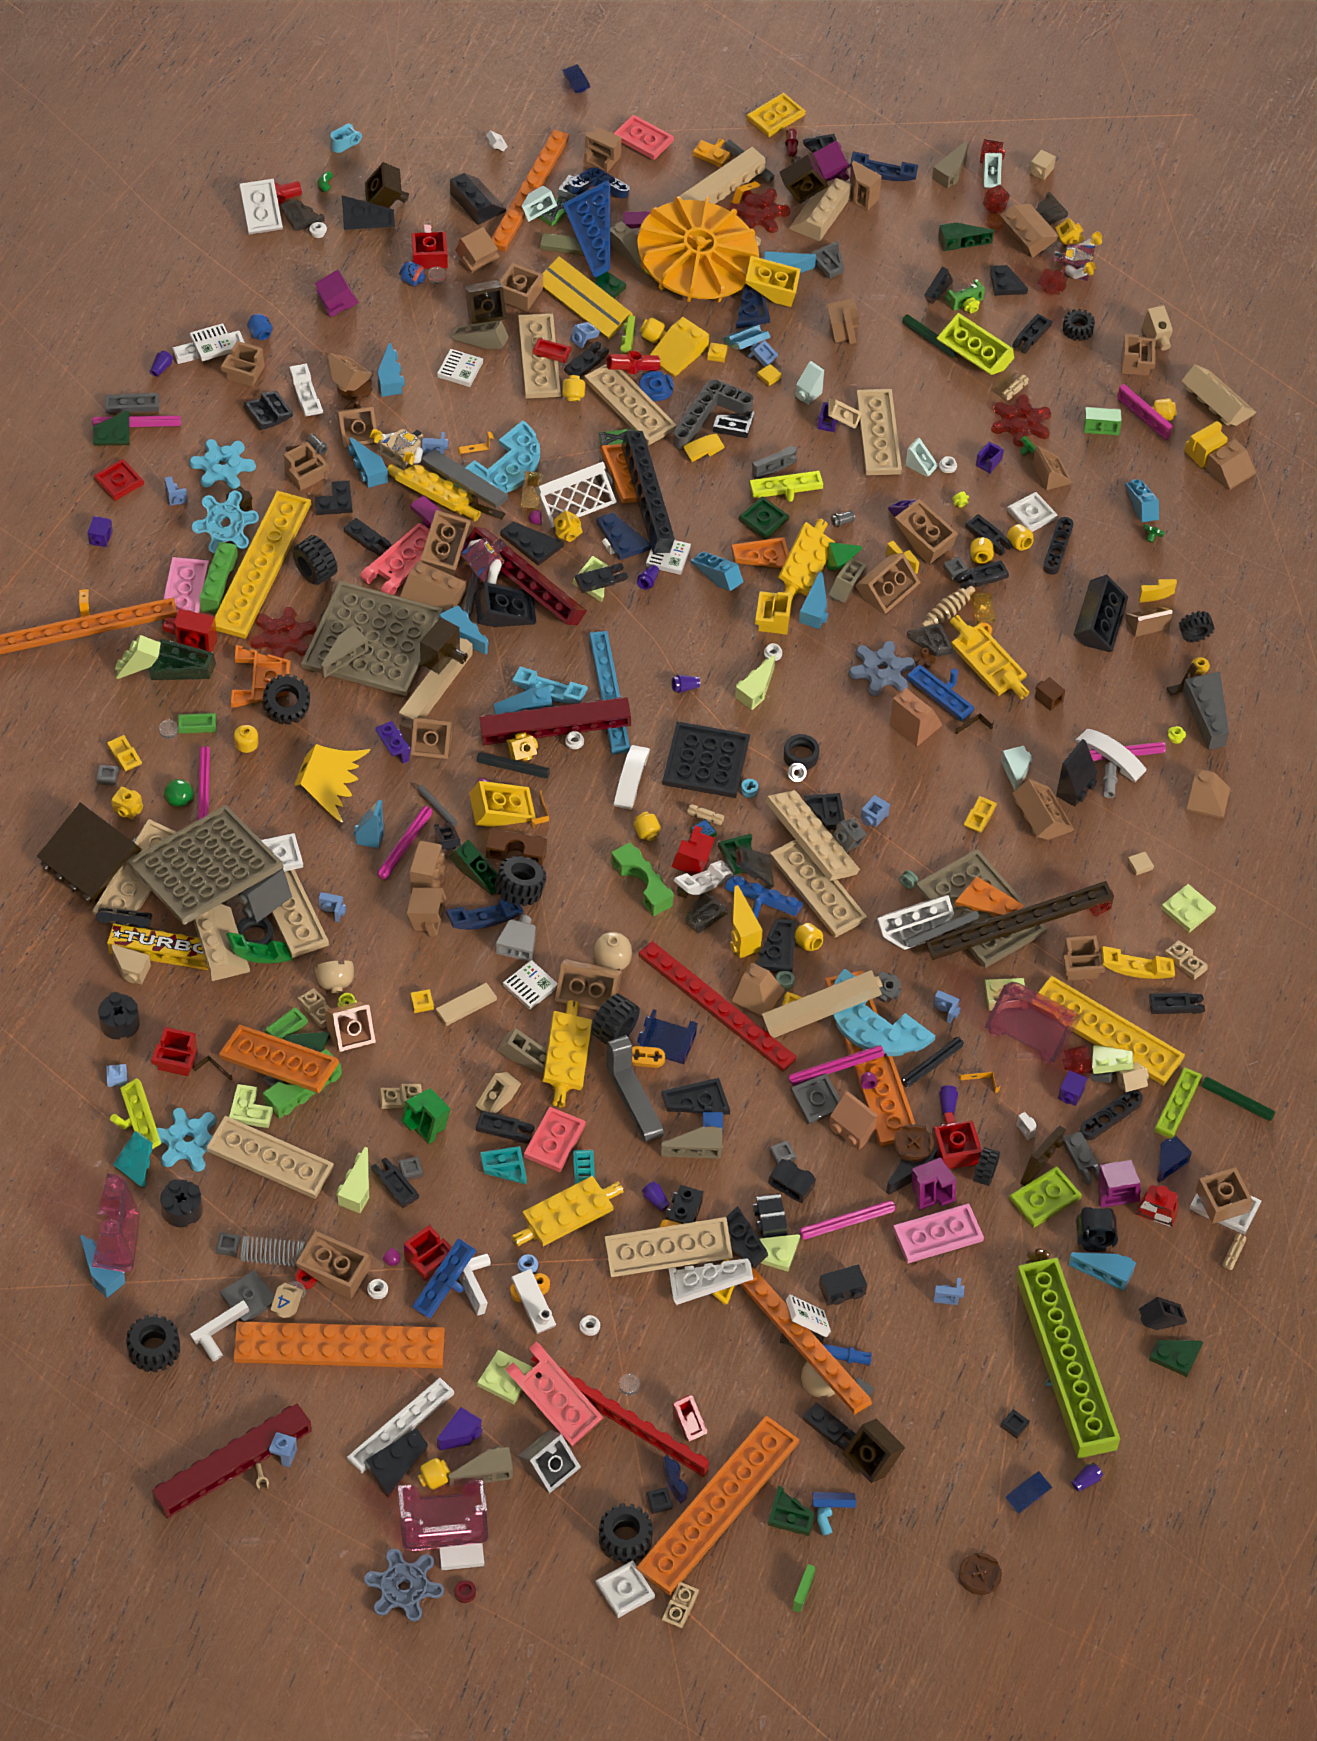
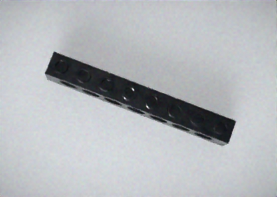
(648, 492)

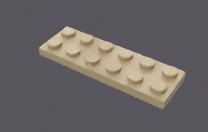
(539, 373)
(630, 403)
(879, 432)
(812, 835)
(126, 887)
(824, 897)
(298, 920)
(270, 1157)
(668, 1247)

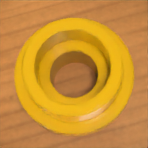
(1202, 665)

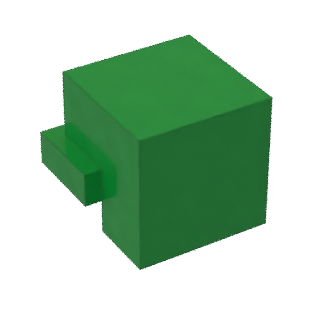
(427, 1114)

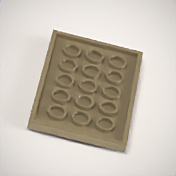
(953, 882)

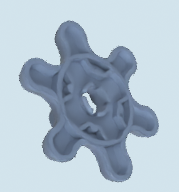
(881, 677)
(399, 1572)

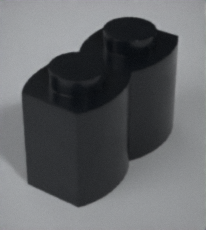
(792, 1180)
(771, 1216)

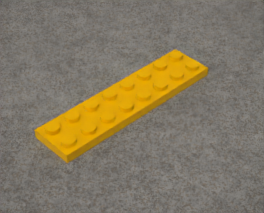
(1110, 1030)

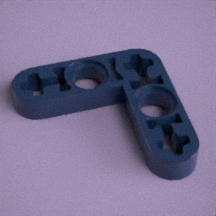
(596, 176)

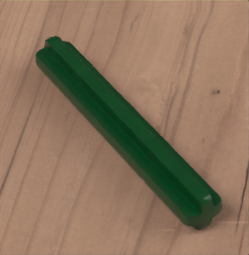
(926, 333)
(1238, 1098)

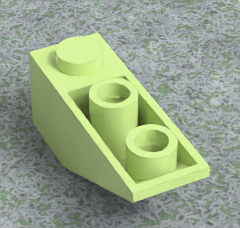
(139, 656)
(754, 687)
(355, 1190)

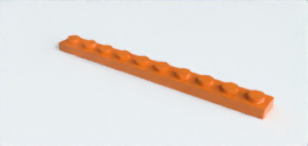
(534, 180)
(87, 625)
(807, 1344)

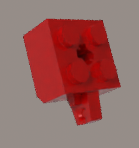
(430, 248)
(193, 629)
(956, 1142)

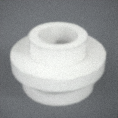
(318, 229)
(948, 464)
(773, 648)
(574, 736)
(801, 775)
(377, 1283)
(589, 1320)

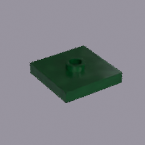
(763, 517)

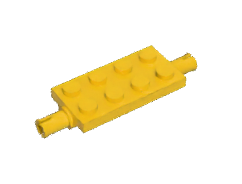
(436, 489)
(806, 558)
(988, 659)
(567, 1052)
(567, 1211)

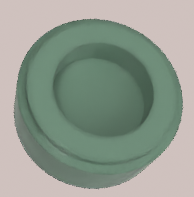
(786, 979)

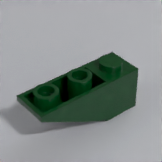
(961, 235)
(474, 866)

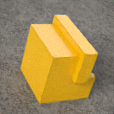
(1204, 443)
(773, 612)

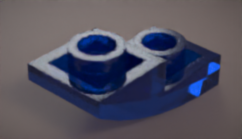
(576, 78)
(672, 1475)
(1028, 1492)

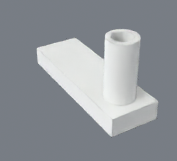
(471, 1285)
(533, 1301)
(204, 1334)

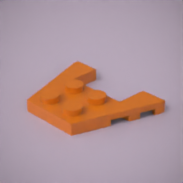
(263, 671)

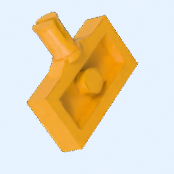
(712, 153)

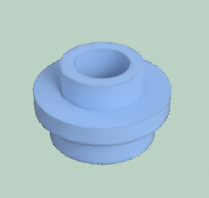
(527, 1259)

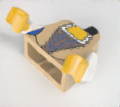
(400, 447)

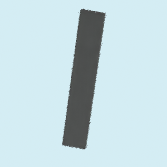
(465, 478)

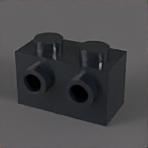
(686, 1205)
(843, 1285)

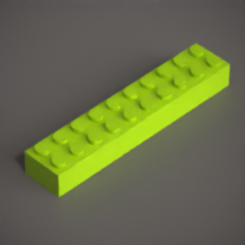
(1067, 1358)

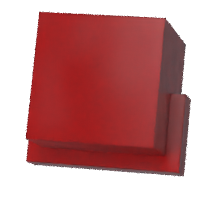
(693, 854)
(175, 1052)
(426, 1252)

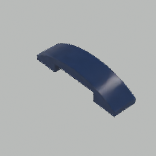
(887, 171)
(484, 916)

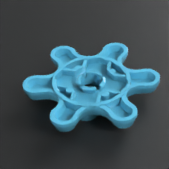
(226, 472)
(220, 511)
(178, 1148)

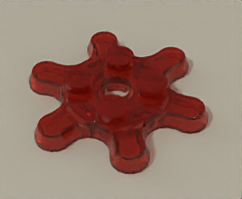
(769, 208)
(1018, 428)
(286, 623)

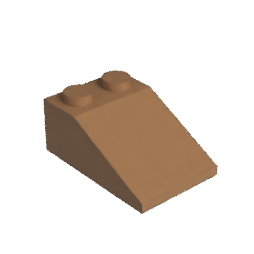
(926, 531)
(334, 1264)

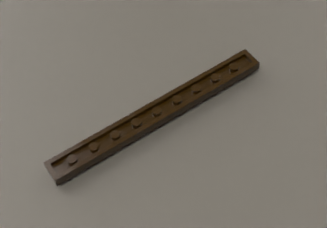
(1019, 920)

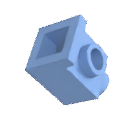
(874, 811)

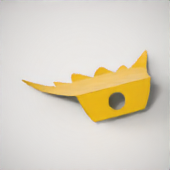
(324, 774)

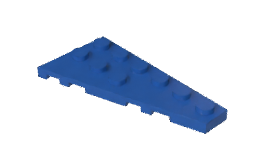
(591, 223)

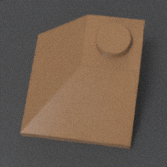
(347, 372)
(1208, 794)
(758, 991)

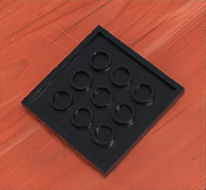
(706, 759)

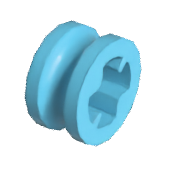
(749, 783)

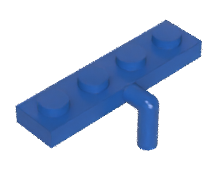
(941, 692)
(762, 895)
(444, 1278)

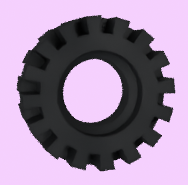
(1075, 331)
(1196, 626)
(986, 1166)

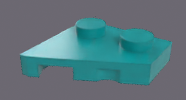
(135, 1158)
(504, 1164)

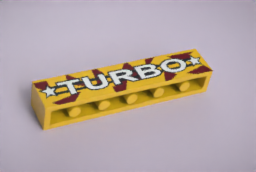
(159, 945)

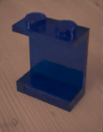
(669, 1037)

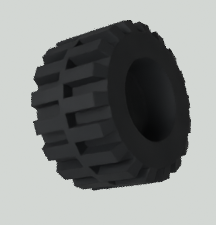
(314, 560)
(281, 713)
(520, 880)
(615, 1018)
(153, 1328)
(625, 1517)

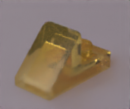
(529, 496)
(983, 606)

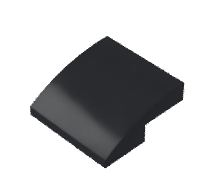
(268, 410)

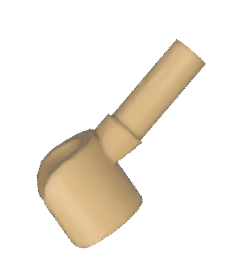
(261, 1478)

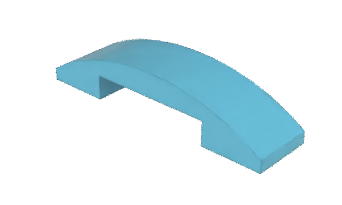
(560, 692)

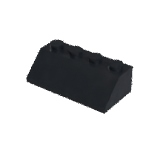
(1101, 614)

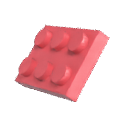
(644, 137)
(554, 1139)

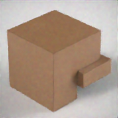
(602, 149)
(477, 250)
(843, 320)
(1137, 355)
(244, 363)
(304, 466)
(426, 909)
(1082, 958)

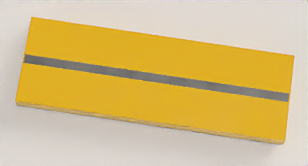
(584, 297)

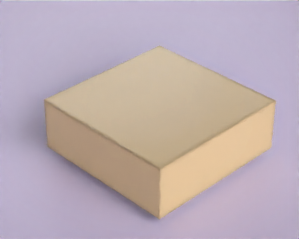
(1140, 863)

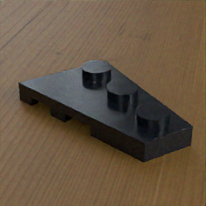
(364, 215)
(530, 542)
(779, 947)
(697, 1098)
(744, 1240)
(395, 1460)

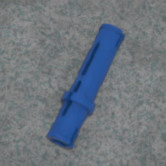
(849, 1355)

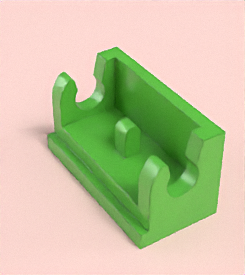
(957, 299)
(1102, 421)

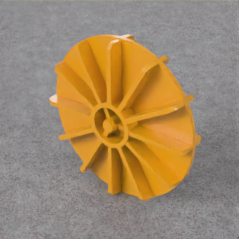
(696, 249)

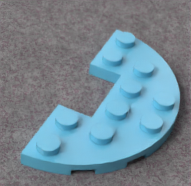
(510, 470)
(868, 1029)

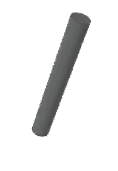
(440, 809)

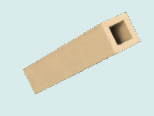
(432, 689)
(822, 1004)

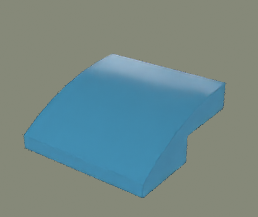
(746, 337)

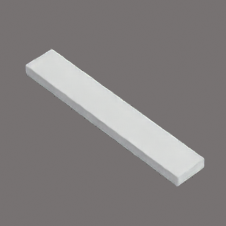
(402, 1422)

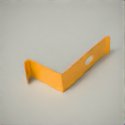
(739, 190)
(477, 447)
(83, 602)
(541, 819)
(980, 1075)

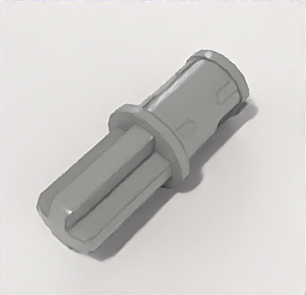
(1110, 780)

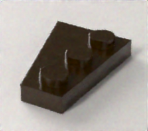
(1042, 1154)

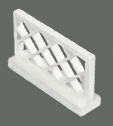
(575, 478)

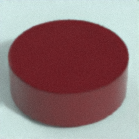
(465, 1591)

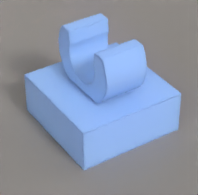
(116, 1075)

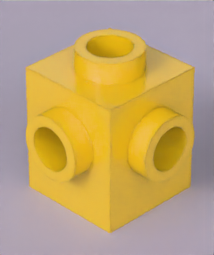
(1070, 232)
(567, 526)
(522, 747)
(127, 803)

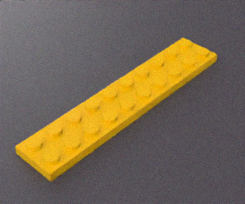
(261, 564)

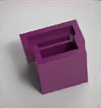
(833, 162)
(335, 293)
(933, 1184)
(1118, 1184)

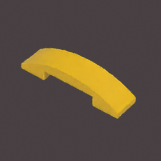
(1137, 967)

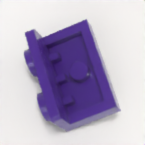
(393, 741)

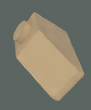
(131, 964)
(498, 1092)

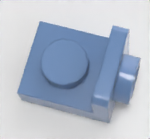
(582, 333)
(763, 353)
(439, 445)
(175, 495)
(332, 903)
(947, 1003)
(949, 1295)
(285, 1447)

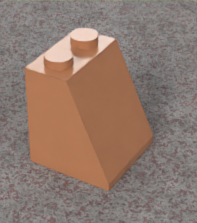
(913, 717)

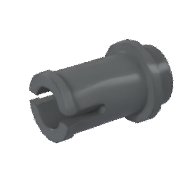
(319, 446)
(839, 519)

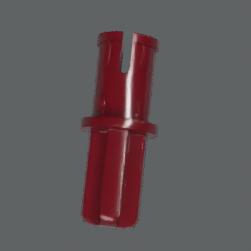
(791, 142)

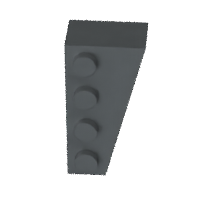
(1208, 708)

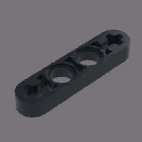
(1058, 545)
(1113, 1117)

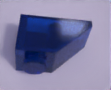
(1172, 1157)

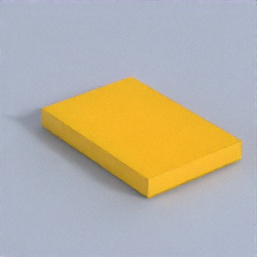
(775, 114)

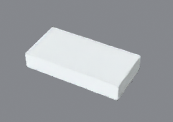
(461, 1556)

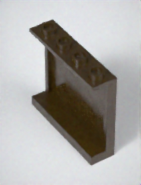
(86, 852)

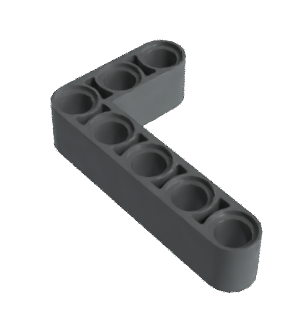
(713, 394)
(630, 1090)

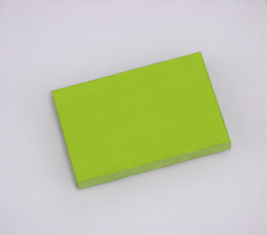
(1045, 1196)

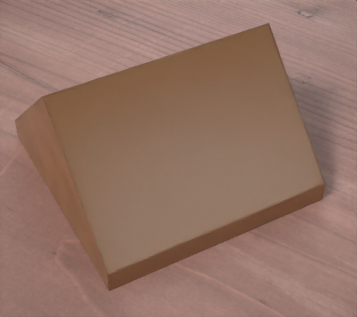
(1050, 469)
(1149, 620)
(431, 738)

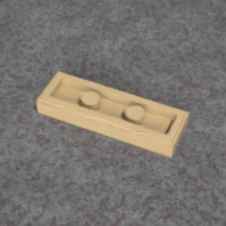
(466, 1004)

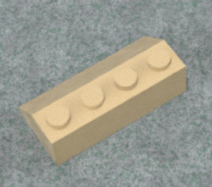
(822, 210)
(1217, 396)
(215, 945)

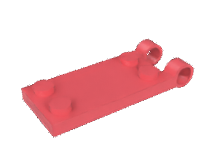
(398, 560)
(557, 1396)

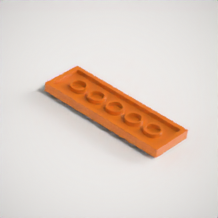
(279, 1058)

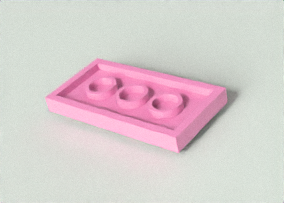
(186, 582)
(938, 1233)

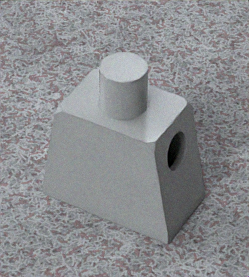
(517, 939)

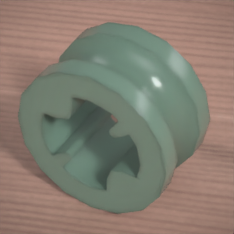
(908, 879)

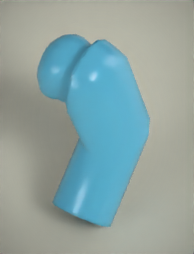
(822, 1514)

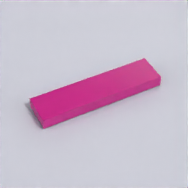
(1144, 411)

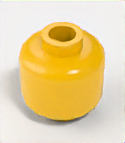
(652, 330)
(573, 388)
(1165, 408)
(1020, 537)
(981, 550)
(246, 738)
(647, 826)
(809, 937)
(434, 1473)

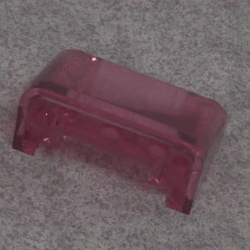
(1032, 1020)
(119, 1233)
(444, 1518)

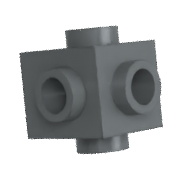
(849, 834)
(890, 987)

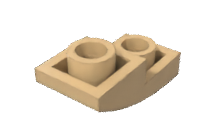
(1185, 960)
(315, 1005)
(397, 1097)
(680, 1605)

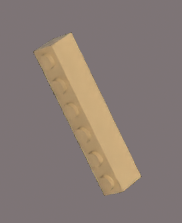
(728, 177)

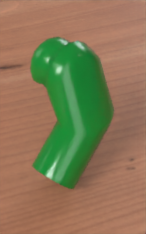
(323, 181)

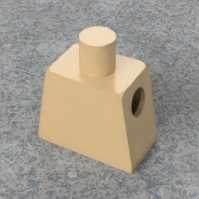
(1158, 326)

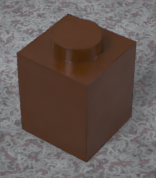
(1049, 693)

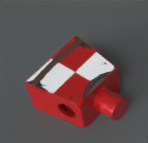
(1159, 1205)

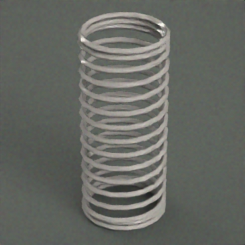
(245, 1245)

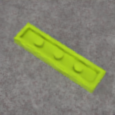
(1178, 1103)

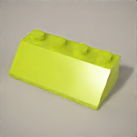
(976, 345)

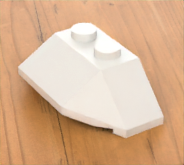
(914, 920)

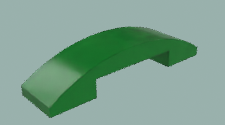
(260, 953)

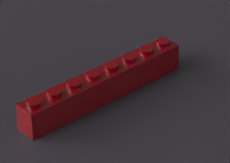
(534, 582)
(556, 720)
(229, 1461)

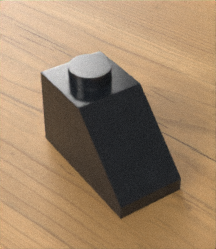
(1162, 1314)

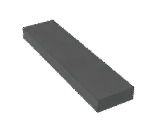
(940, 929)

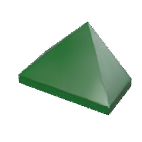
(840, 554)

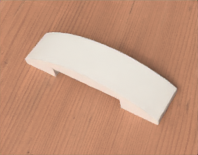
(305, 391)
(1115, 752)
(631, 777)
(705, 881)

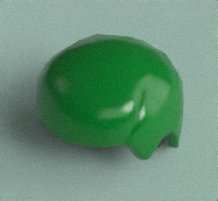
(178, 793)

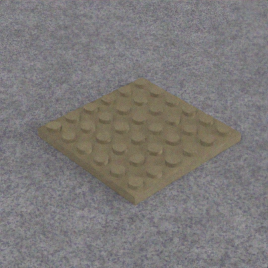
(393, 635)
(205, 864)

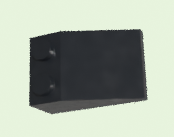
(503, 606)
(1077, 775)

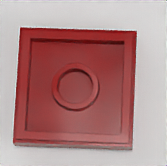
(118, 479)

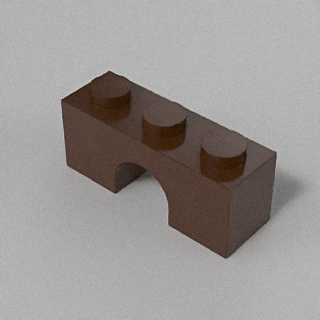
(502, 842)

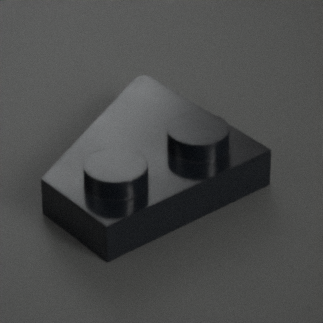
(1006, 281)

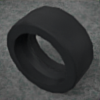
(801, 740)
(264, 923)

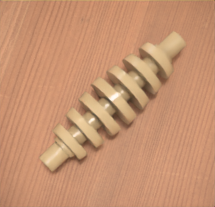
(948, 607)

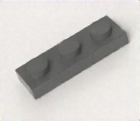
(132, 402)

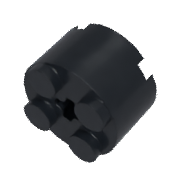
(119, 1016)
(181, 1203)
(1096, 1229)

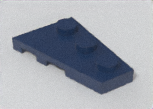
(752, 309)
(622, 537)

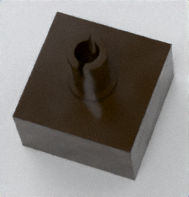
(803, 178)
(385, 186)
(485, 302)
(441, 646)
(873, 1450)

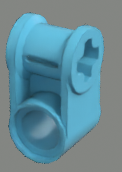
(344, 138)

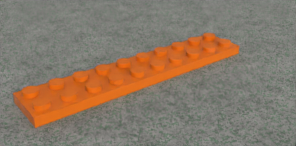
(888, 1097)
(339, 1345)
(717, 1505)

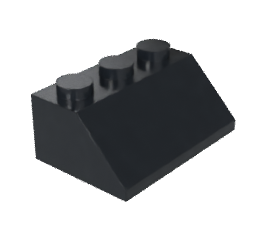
(475, 198)

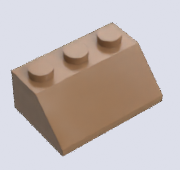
(1029, 228)
(445, 542)
(888, 583)
(433, 587)
(1042, 810)
(586, 984)

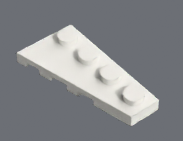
(701, 1281)

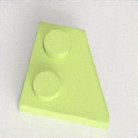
(780, 1251)

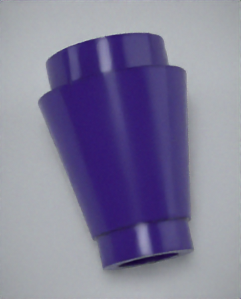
(161, 363)
(647, 577)
(684, 683)
(948, 1098)
(655, 1196)
(1088, 1476)

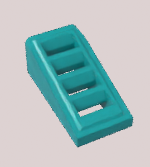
(580, 1159)

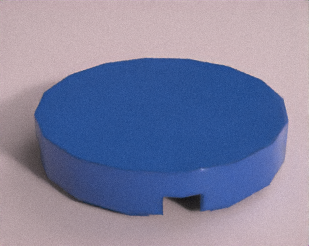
(656, 385)

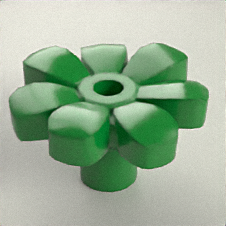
(1028, 446)
(1152, 532)

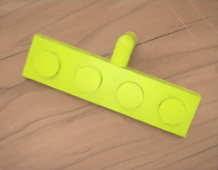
(786, 485)
(139, 1112)

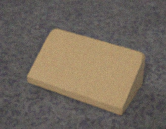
(843, 413)

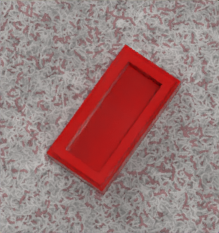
(552, 350)

